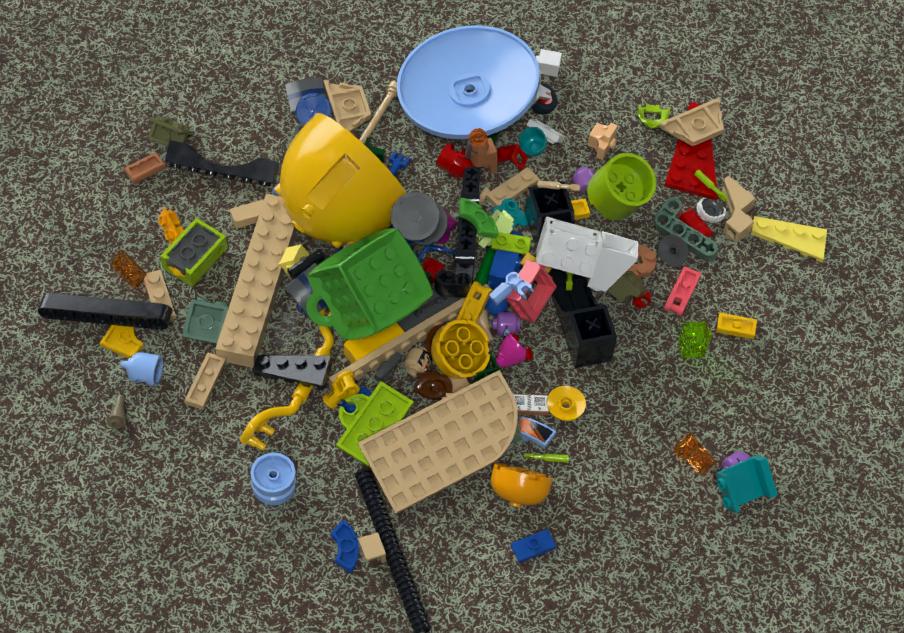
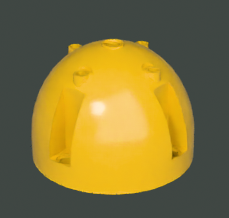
(335, 184)

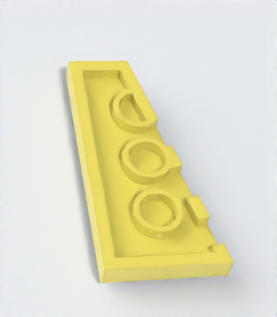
(802, 238)

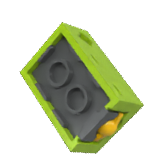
(194, 252)

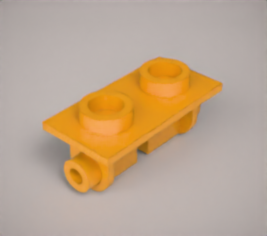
(168, 221)

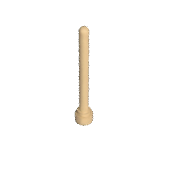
(391, 93)

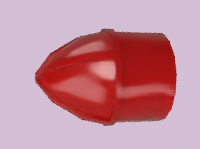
(452, 161)

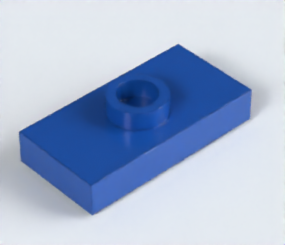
(533, 546)

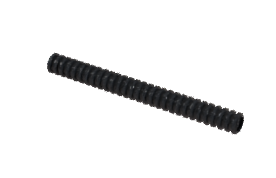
(393, 551)

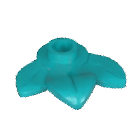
(513, 210)

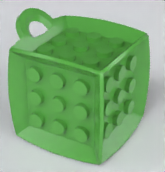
(368, 285)

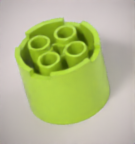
(621, 186)

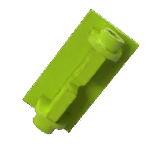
(511, 243)

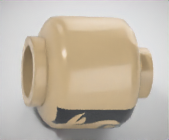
(417, 361)

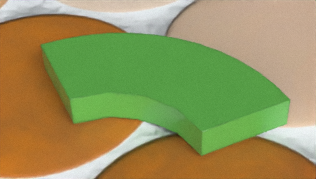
(479, 218)

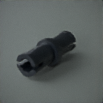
(305, 262)

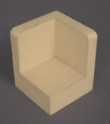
(372, 547)

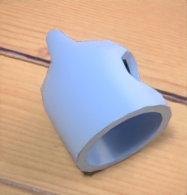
(144, 368)

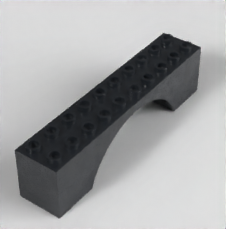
(582, 319)

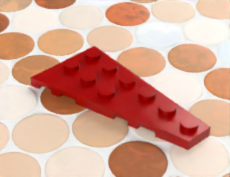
(686, 162)

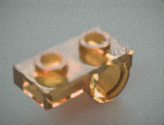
(691, 450)

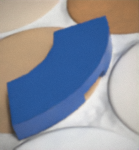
(347, 546)

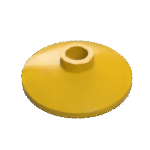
(566, 396)

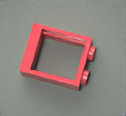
(531, 308)

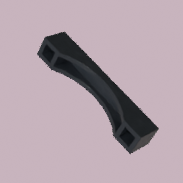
(259, 170)

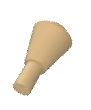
(484, 324)

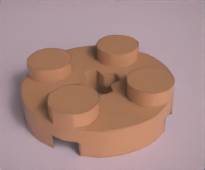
(648, 261)

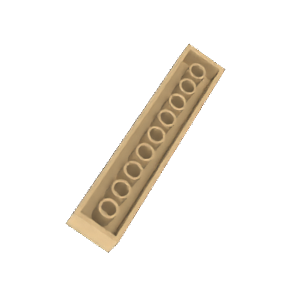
(257, 285)

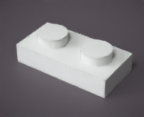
(551, 135)

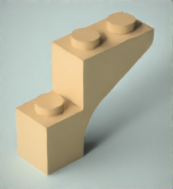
(739, 203)

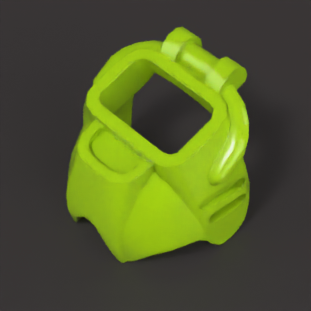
(652, 124)

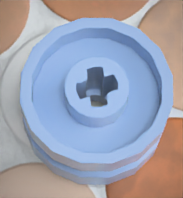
(273, 478)

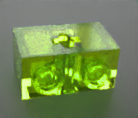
(694, 339)

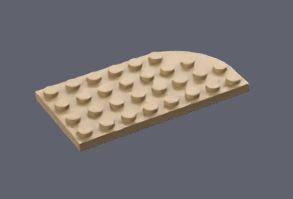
(443, 442)

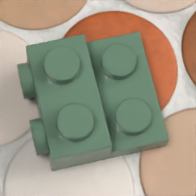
(205, 320)

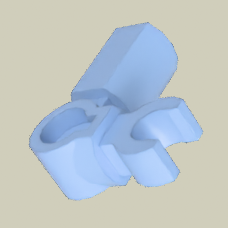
(513, 282)

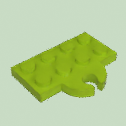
(371, 416)

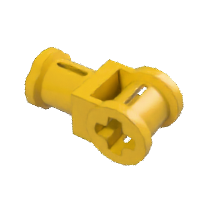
(343, 388)

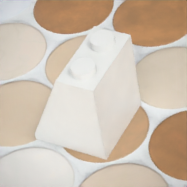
(614, 260)

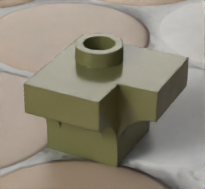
(627, 286)

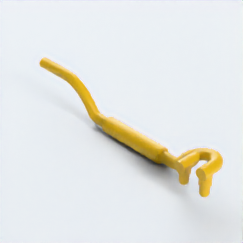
(299, 396)

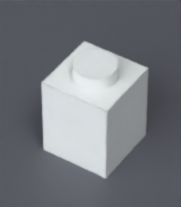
(549, 62)

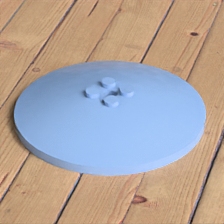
(465, 58)

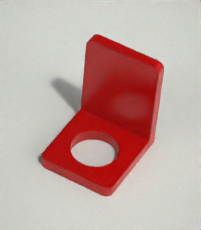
(510, 153)

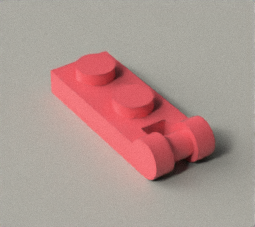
(682, 290)

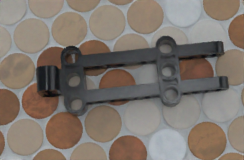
(459, 282)

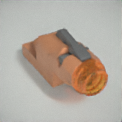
(481, 150)

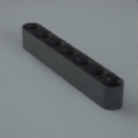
(105, 311)

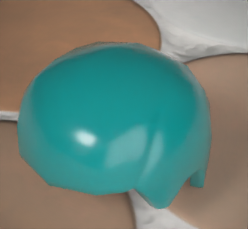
(533, 141)

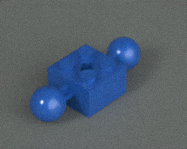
(503, 264)

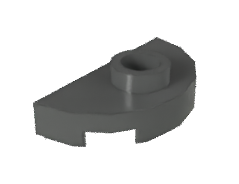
(386, 371)

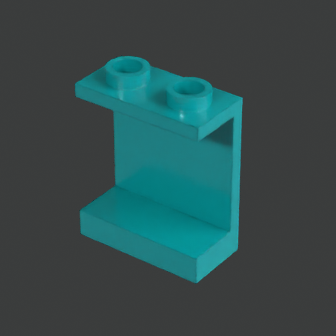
(746, 482)

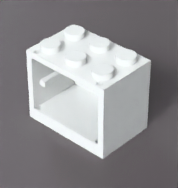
(569, 247)

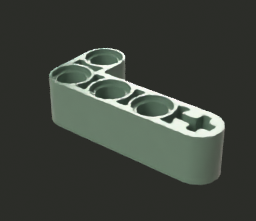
(688, 233)

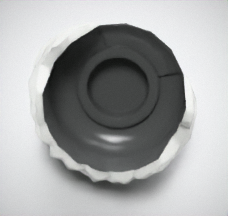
(710, 210)

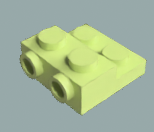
(504, 224)

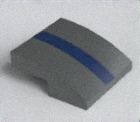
(299, 88)
(301, 290)

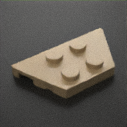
(348, 104)
(696, 124)

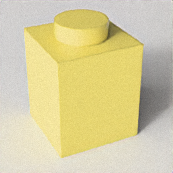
(292, 256)

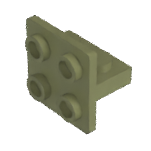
(166, 129)

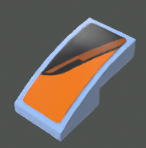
(536, 432)

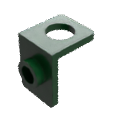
(482, 374)

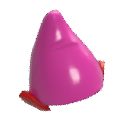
(512, 352)

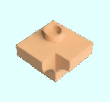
(602, 139)

